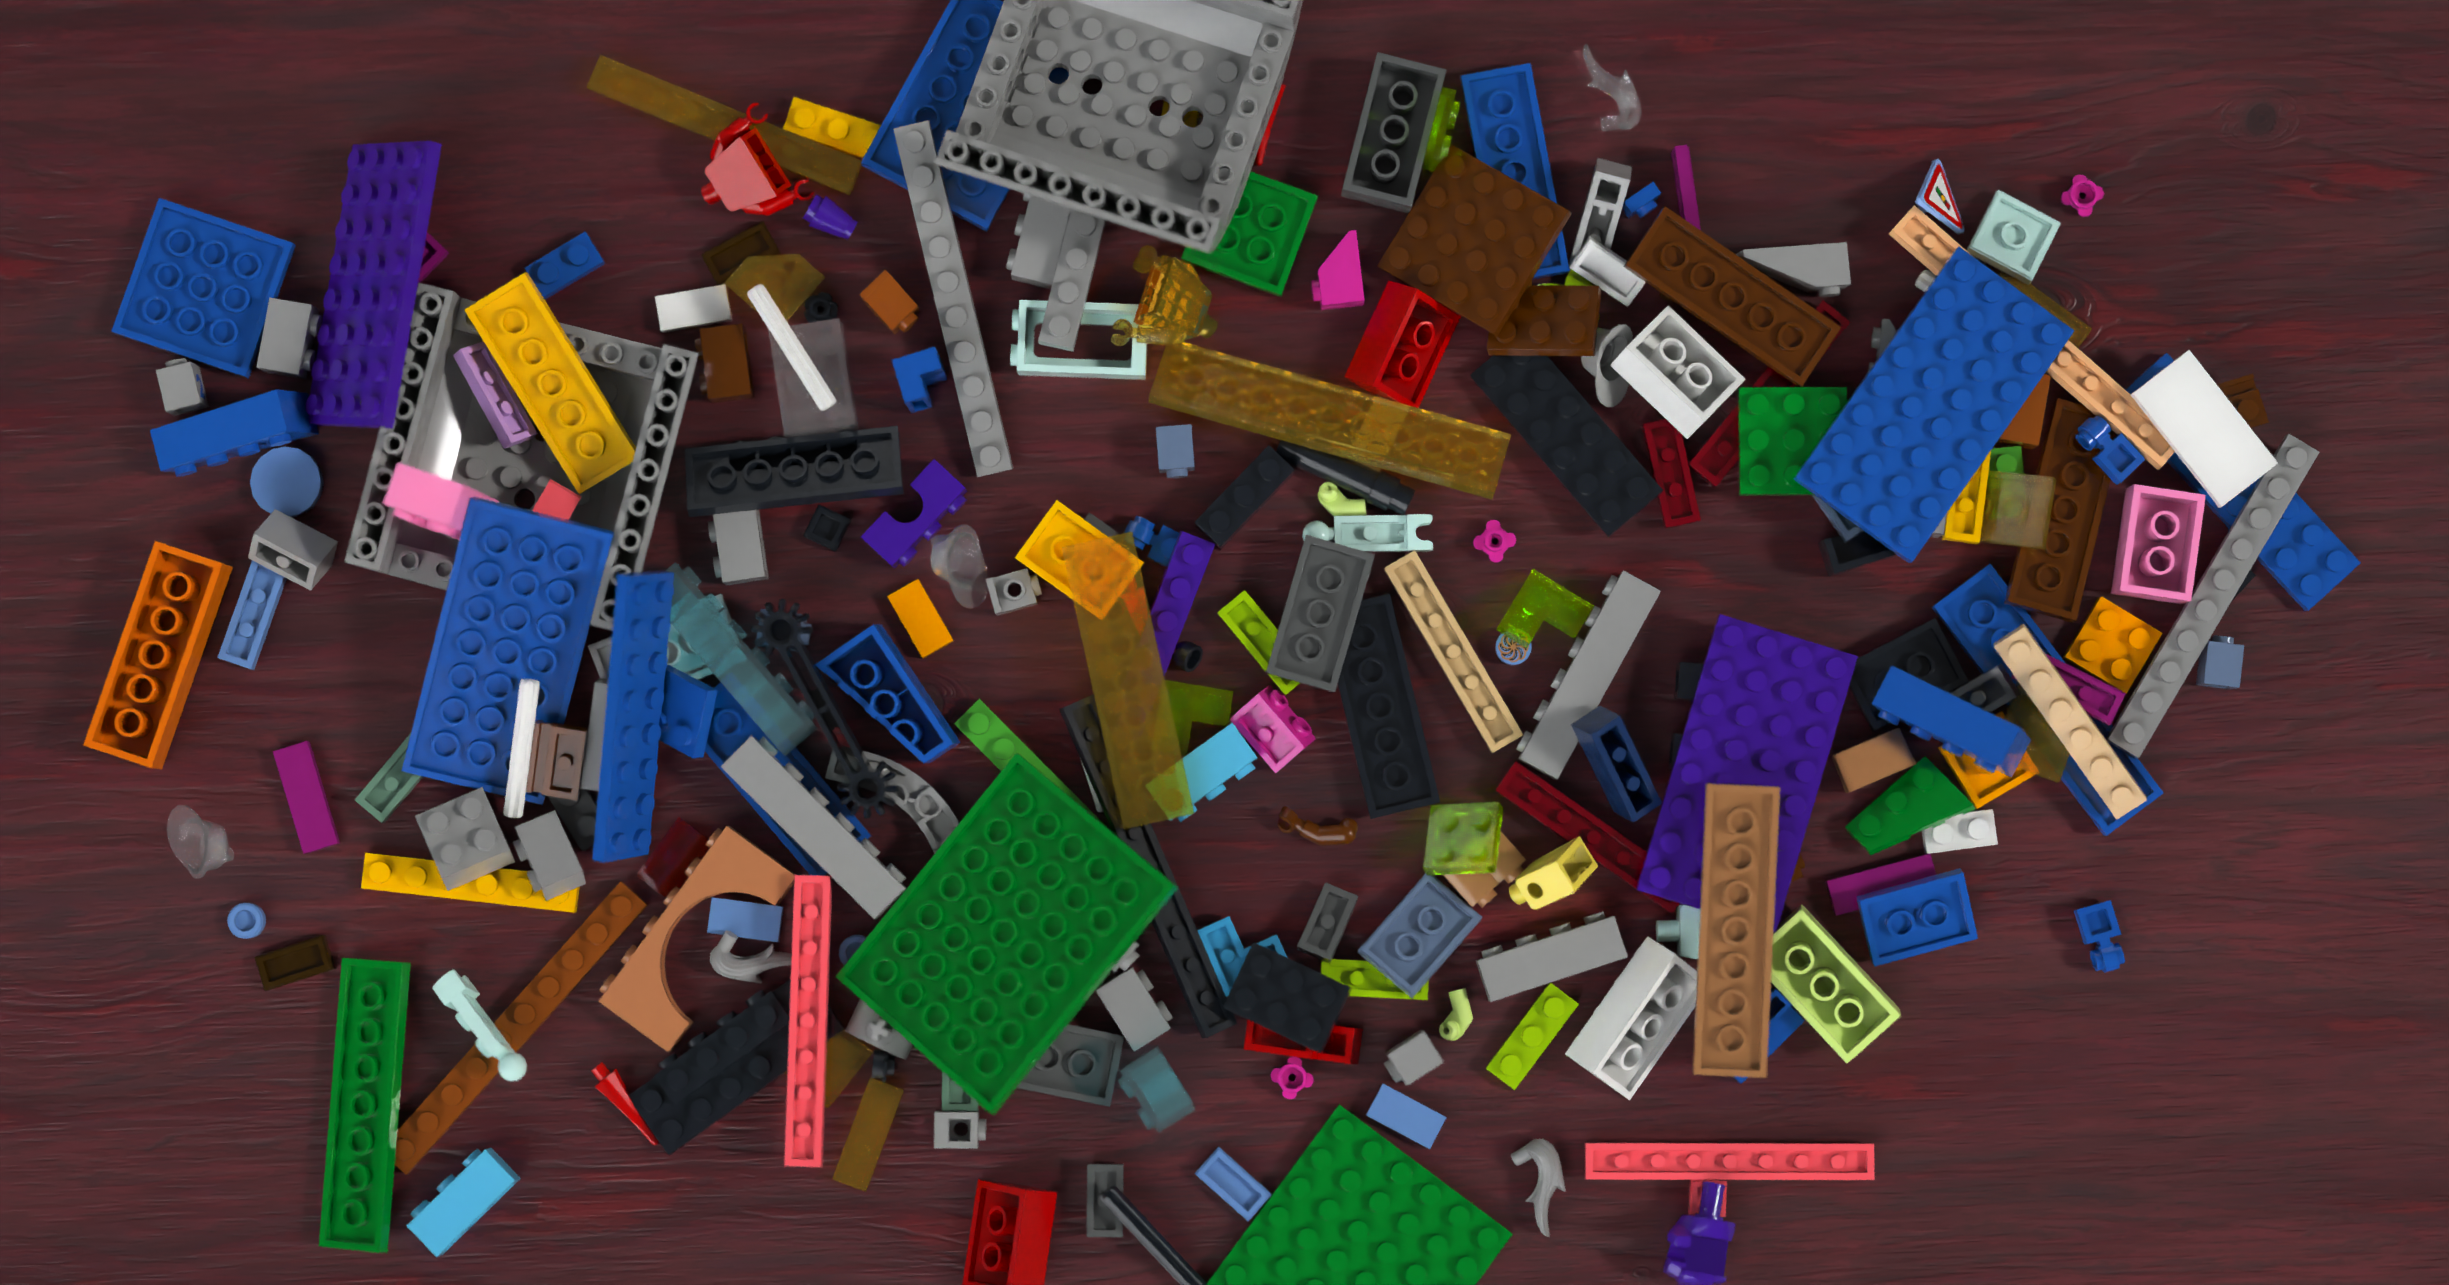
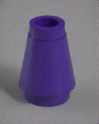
(829, 218)

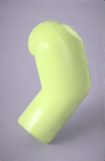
(1338, 504)
(1459, 1018)

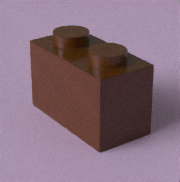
(725, 363)

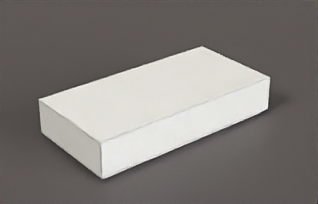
(1607, 271)
(693, 308)

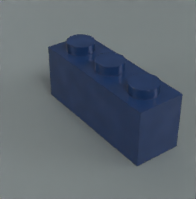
(1616, 763)

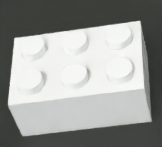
(1677, 372)

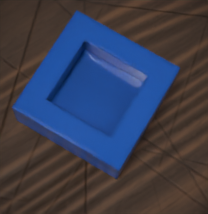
(1642, 202)

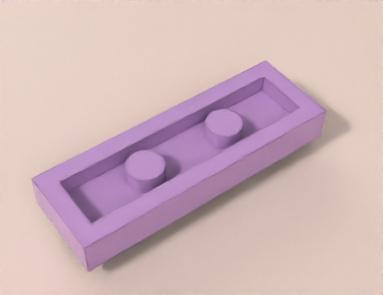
(495, 395)

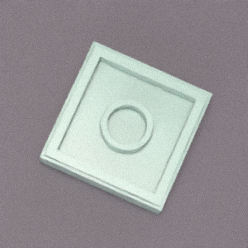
(2013, 237)

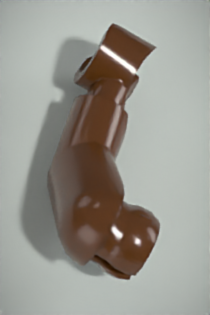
(1320, 835)

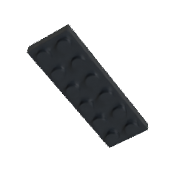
(1568, 437)
(1384, 715)

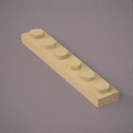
(1453, 651)
(2070, 721)

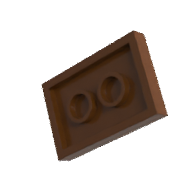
(1550, 323)

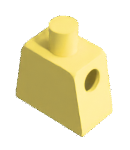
(1554, 875)

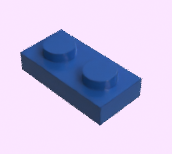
(565, 265)

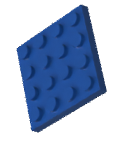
(203, 287)

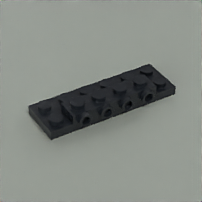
(793, 471)
(721, 1069)

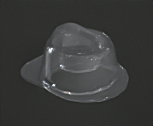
(960, 562)
(197, 842)

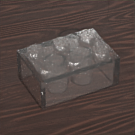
(827, 349)

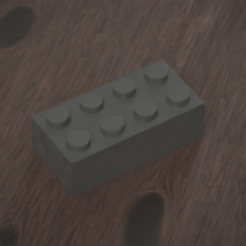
(1393, 132)

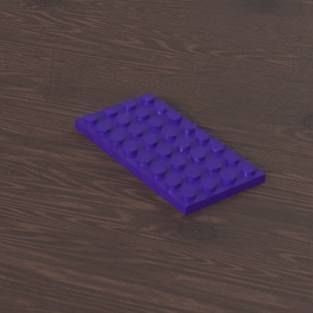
(373, 284)
(1759, 720)

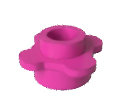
(2082, 185)
(1494, 530)
(1281, 1076)

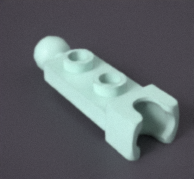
(1374, 532)
(461, 996)

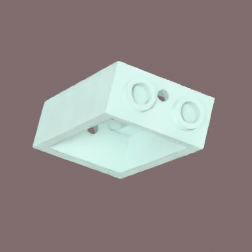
(1105, 314)

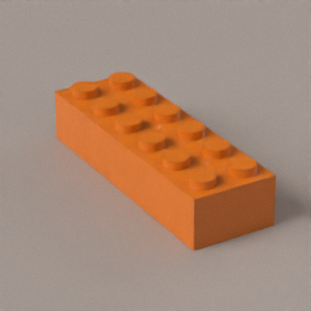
(158, 656)

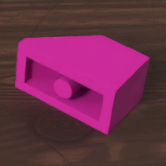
(1340, 277)

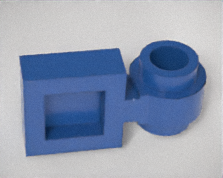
(2117, 455)
(1161, 545)
(2098, 925)

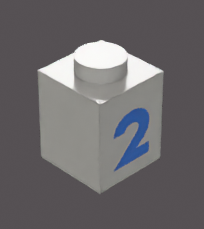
(181, 387)

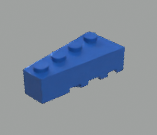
(232, 431)
(888, 689)
(1951, 721)

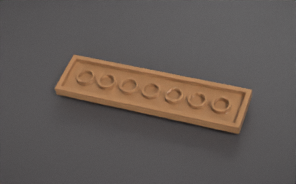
(1736, 930)

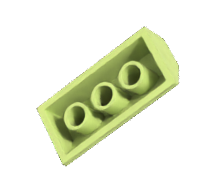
(1828, 985)

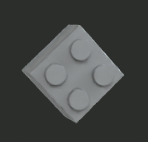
(464, 839)

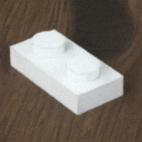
(1961, 832)

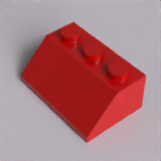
(1402, 345)
(1009, 1234)

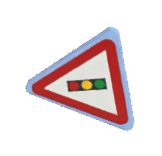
(1937, 198)

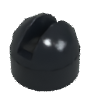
(1187, 655)

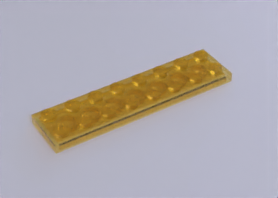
(1128, 680)

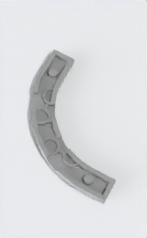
(914, 795)

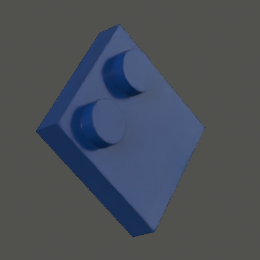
(686, 712)

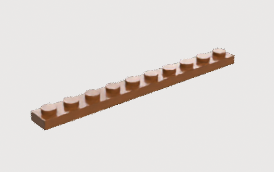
(518, 1023)

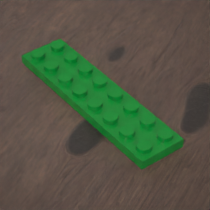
(364, 1105)

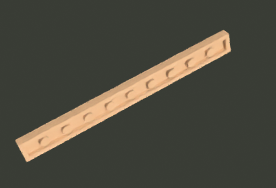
(2071, 366)

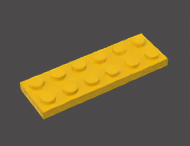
(552, 382)

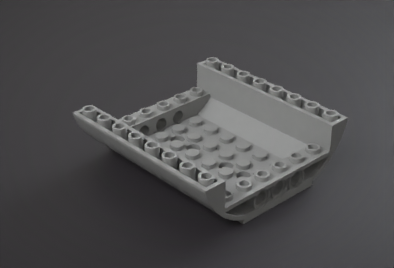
(1107, 147)
(448, 435)

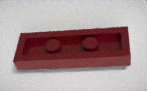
(1671, 473)

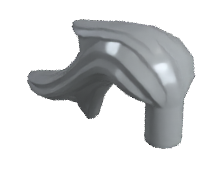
(745, 967)
(1549, 1177)

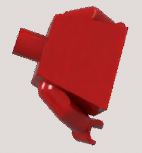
(746, 171)

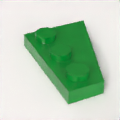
(1910, 805)

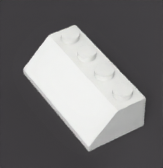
(1637, 1018)

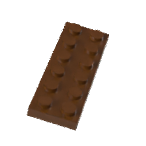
(1732, 296)
(2055, 578)

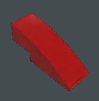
(1341, 1047)

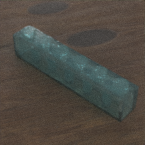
(736, 665)

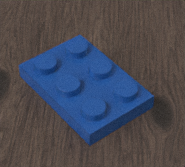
(1917, 917)

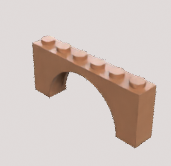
(641, 987)

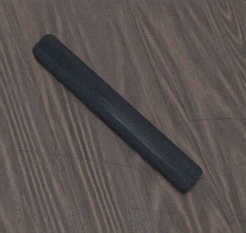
(1150, 1237)

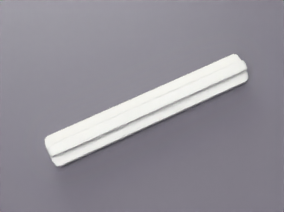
(791, 347)
(521, 748)

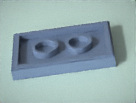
(1419, 935)

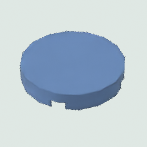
(286, 481)

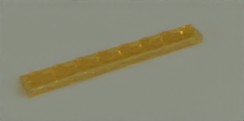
(710, 117)

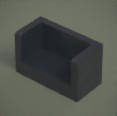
(1853, 554)

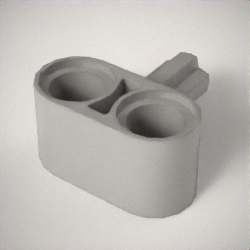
(875, 1030)

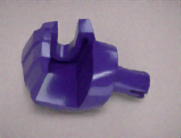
(1700, 1242)

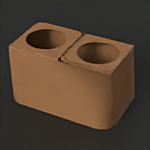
(1873, 760)

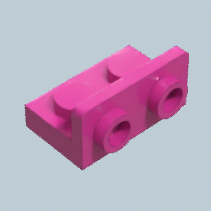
(1273, 728)

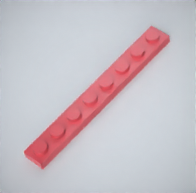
(808, 1021)
(1729, 1161)

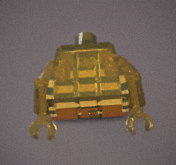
(1171, 305)

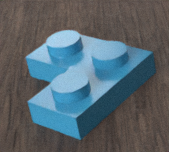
(1227, 951)

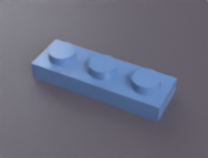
(252, 616)

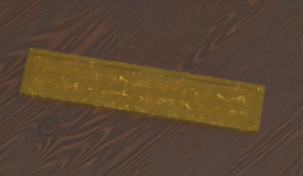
(1330, 418)

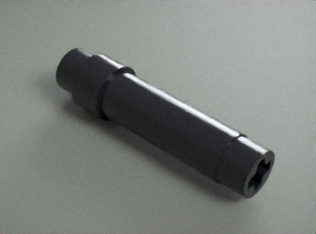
(1377, 487)

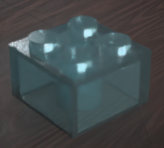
(1157, 1090)

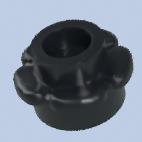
(822, 299)
(882, 1064)

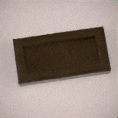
(730, 254)
(295, 963)

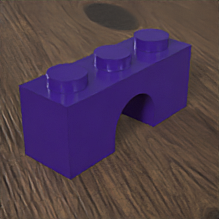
(898, 540)

